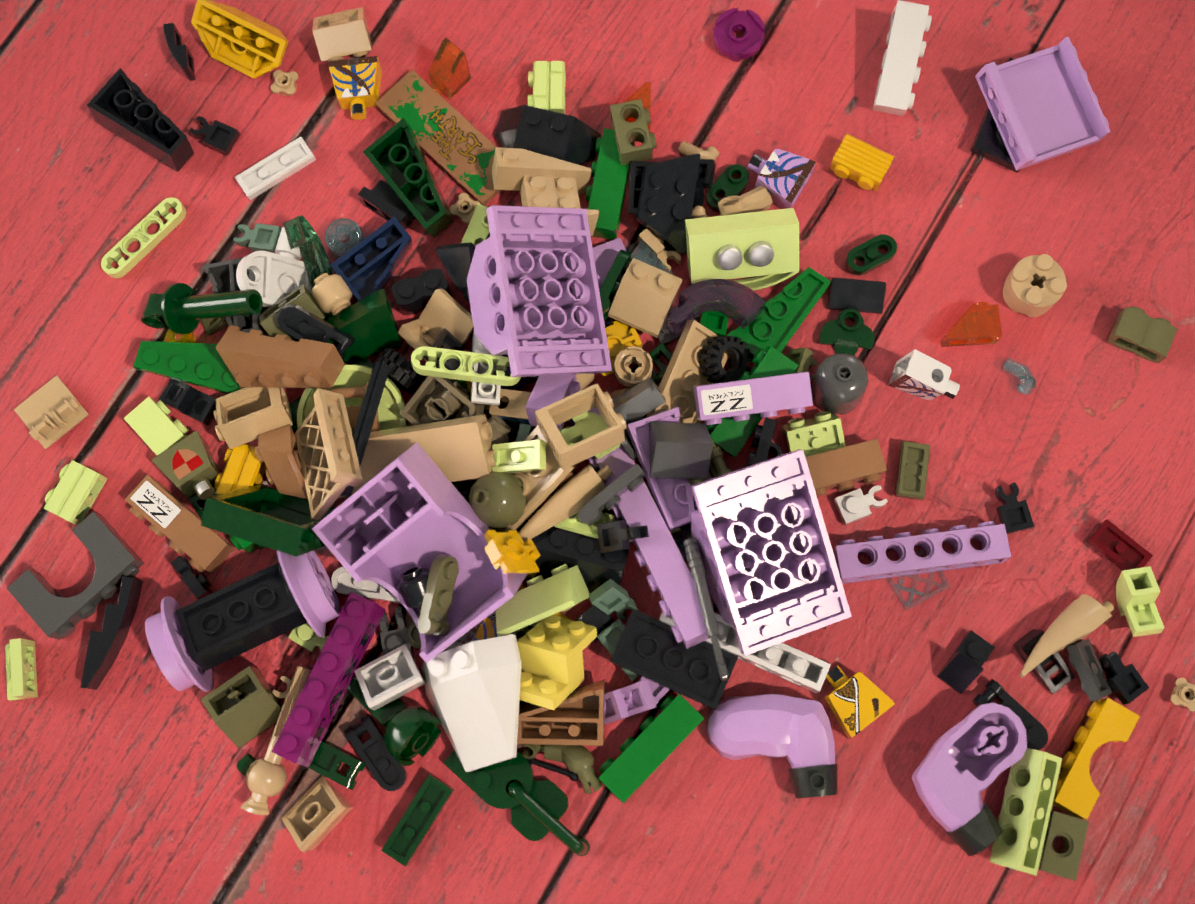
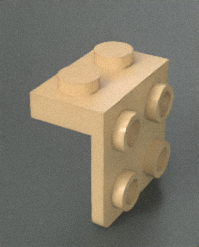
(438, 314)

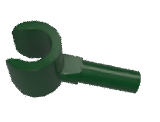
(244, 764)

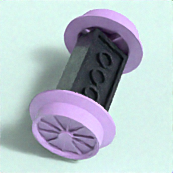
(239, 618)

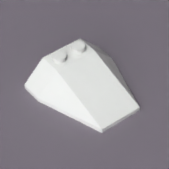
(477, 698)

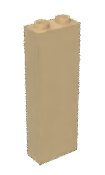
(456, 446)

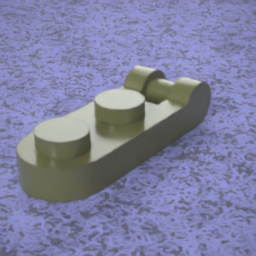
(438, 596)

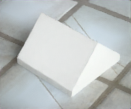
(389, 677)

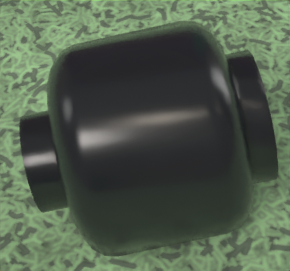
(413, 586)

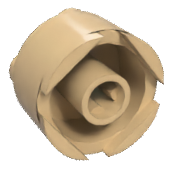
(1034, 285)

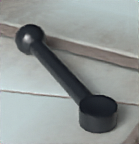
(573, 776)

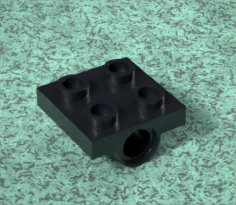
(762, 443)

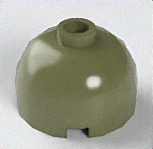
(497, 499)

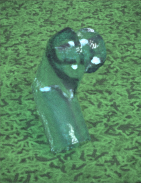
(1024, 374)

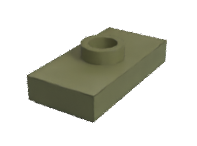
(912, 470)

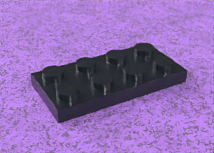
(653, 653)

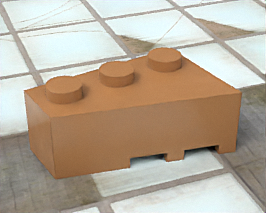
(574, 722)

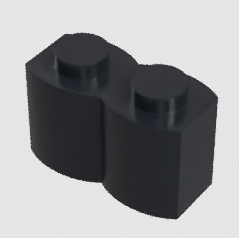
(415, 293)

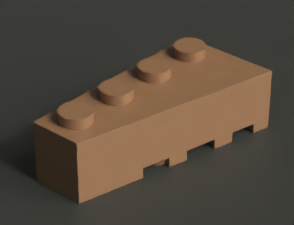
(278, 360)

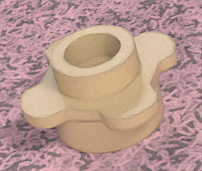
(284, 89)
(457, 209)
(1178, 694)

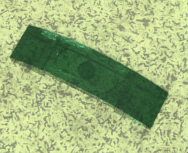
(315, 259)

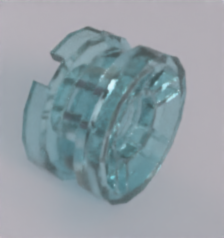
(338, 231)

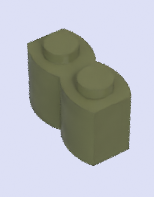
(1142, 335)

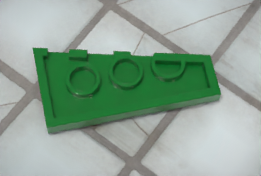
(784, 313)
(188, 363)

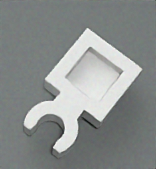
(856, 506)

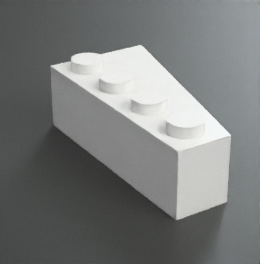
(901, 58)

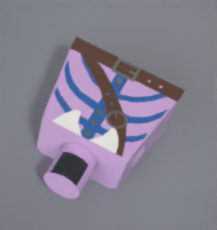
(782, 175)

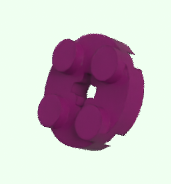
(735, 47)

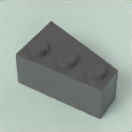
(224, 280)

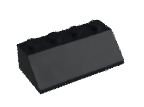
(570, 548)

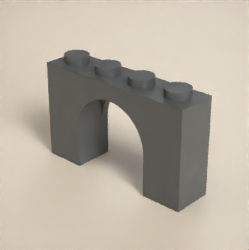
(112, 562)

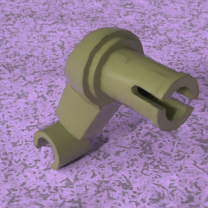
(575, 757)

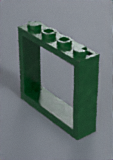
(264, 518)

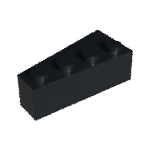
(134, 117)

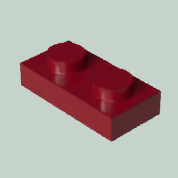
(1118, 547)

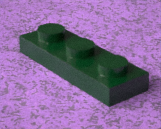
(417, 820)

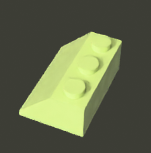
(541, 599)

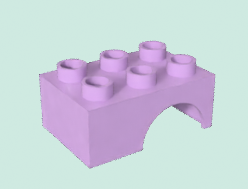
(407, 521)

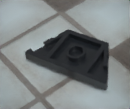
(668, 198)

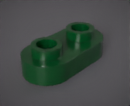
(727, 185)
(869, 254)

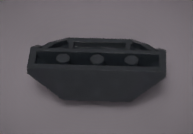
(547, 134)

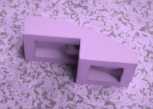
(628, 701)

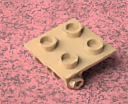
(51, 412)

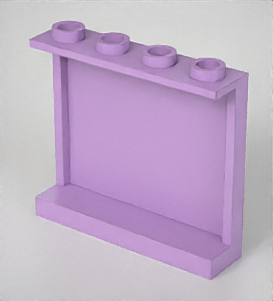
(1043, 104)

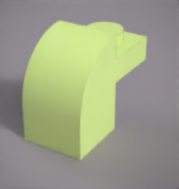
(586, 426)
(1136, 601)

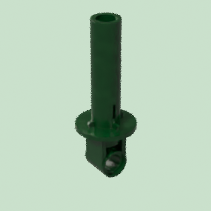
(182, 308)

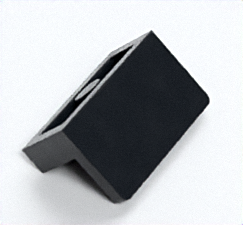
(386, 203)

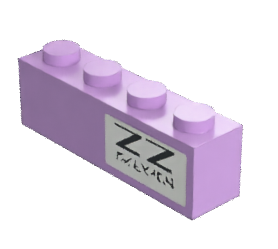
(753, 396)

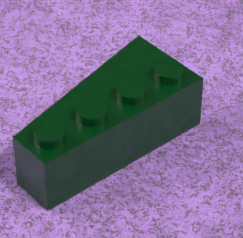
(408, 173)

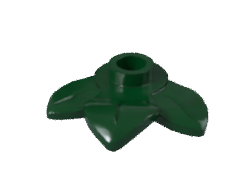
(847, 338)

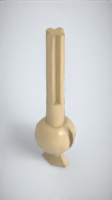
(267, 775)

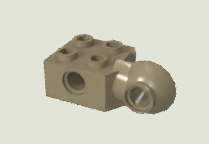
(442, 400)

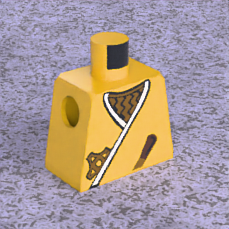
(855, 701)

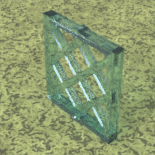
(897, 588)

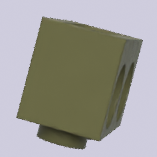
(628, 132)

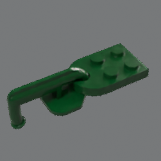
(533, 804)

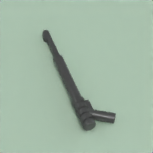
(693, 556)

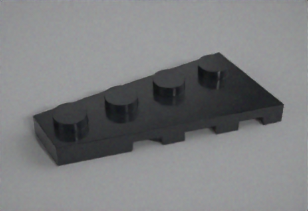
(990, 143)

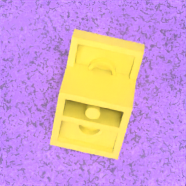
(553, 660)

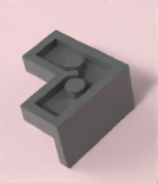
(635, 404)

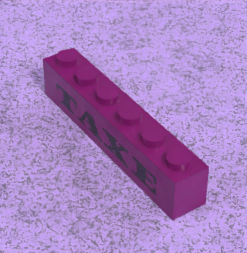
(329, 680)

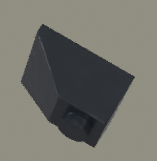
(457, 261)

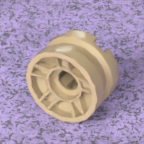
(633, 355)

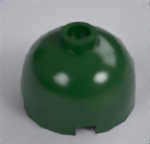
(411, 733)

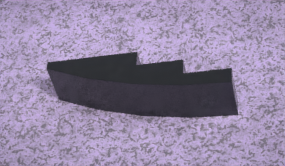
(106, 645)

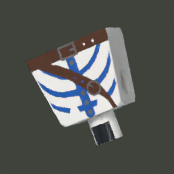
(923, 377)

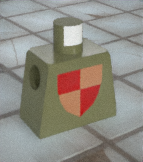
(189, 466)

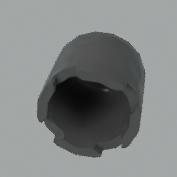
(832, 389)

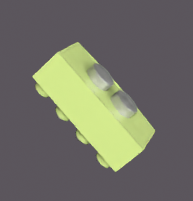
(744, 246)

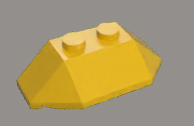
(239, 38)

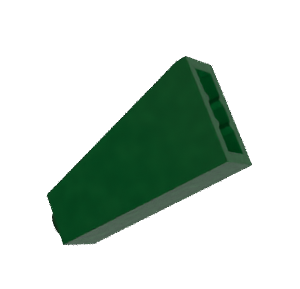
(370, 324)

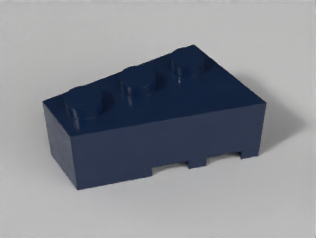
(374, 259)

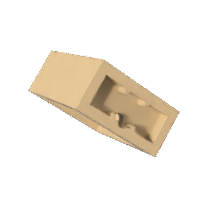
(571, 407)
(250, 413)

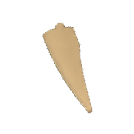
(567, 501)
(1068, 628)

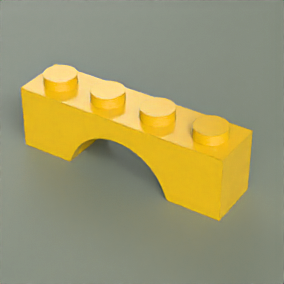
(1074, 786)

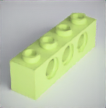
(1026, 811)

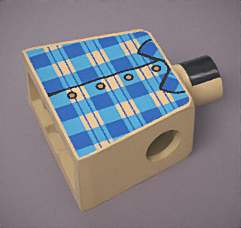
(511, 408)

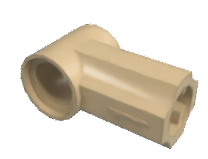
(752, 201)

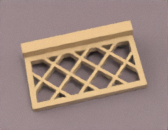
(338, 454)

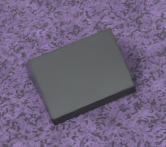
(679, 450)

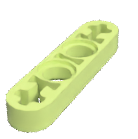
(140, 234)
(465, 371)

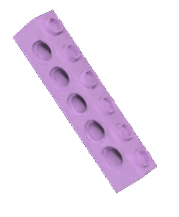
(991, 536)

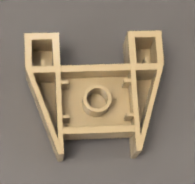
(542, 180)

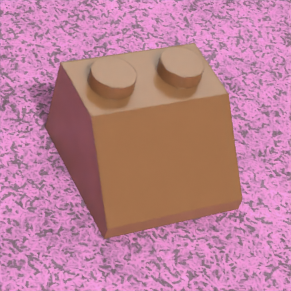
(281, 456)

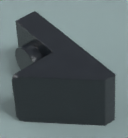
(966, 662)

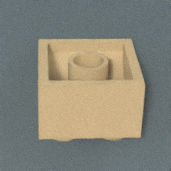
(342, 34)
(645, 297)

